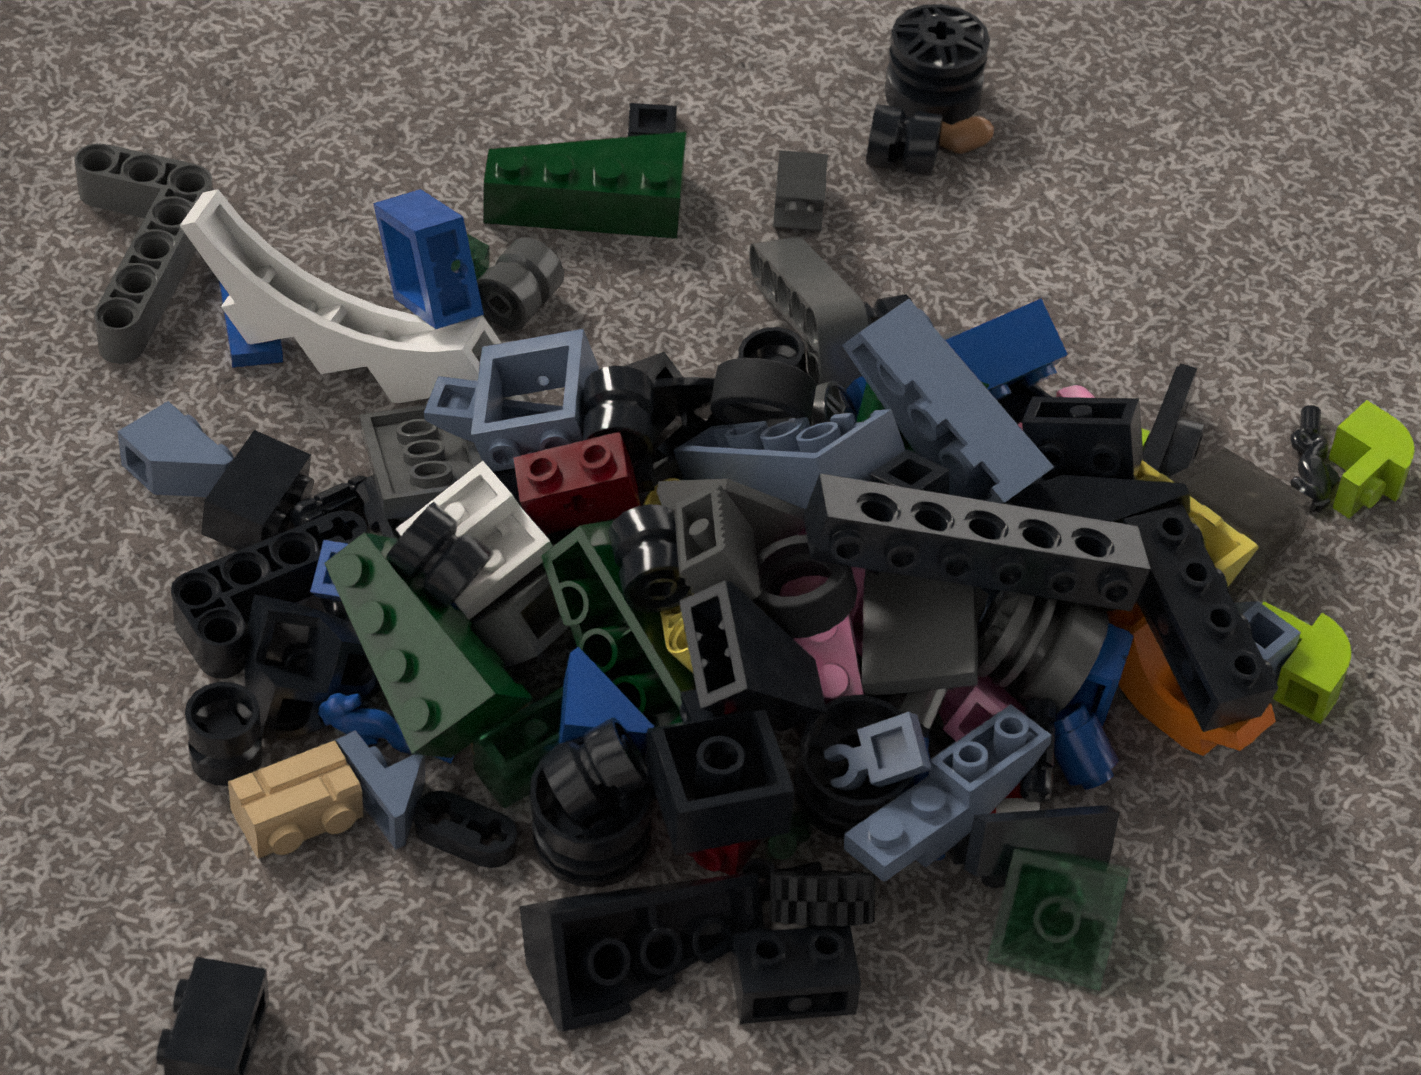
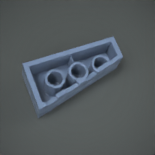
(945, 407)
(791, 454)

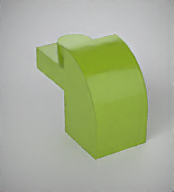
(1376, 458)
(1316, 668)

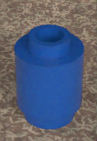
(1083, 747)

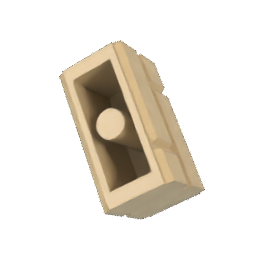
(296, 800)

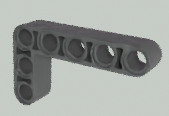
(156, 260)
(813, 302)

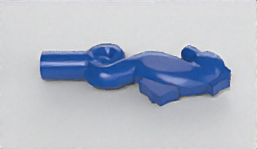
(370, 724)

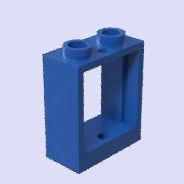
(419, 246)

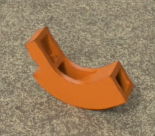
(1158, 697)

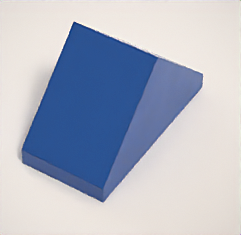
(593, 699)

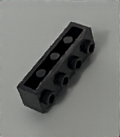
(1199, 623)

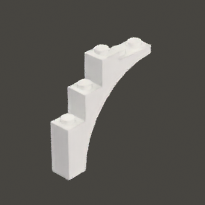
(337, 331)

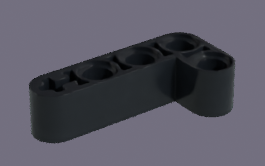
(217, 598)

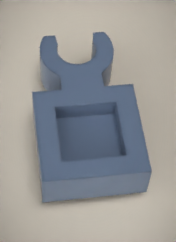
(887, 753)

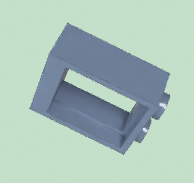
(527, 368)

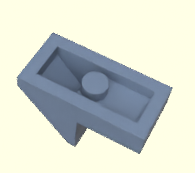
(387, 792)

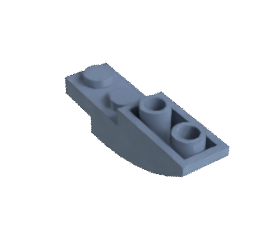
(941, 808)

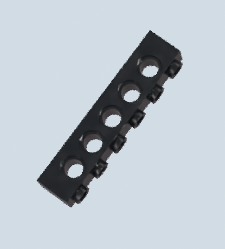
(975, 542)

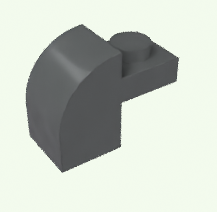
(800, 190)

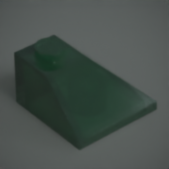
(1059, 915)

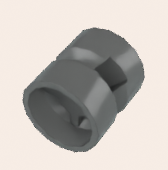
(519, 283)

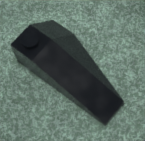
(616, 945)

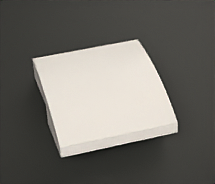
(494, 517)

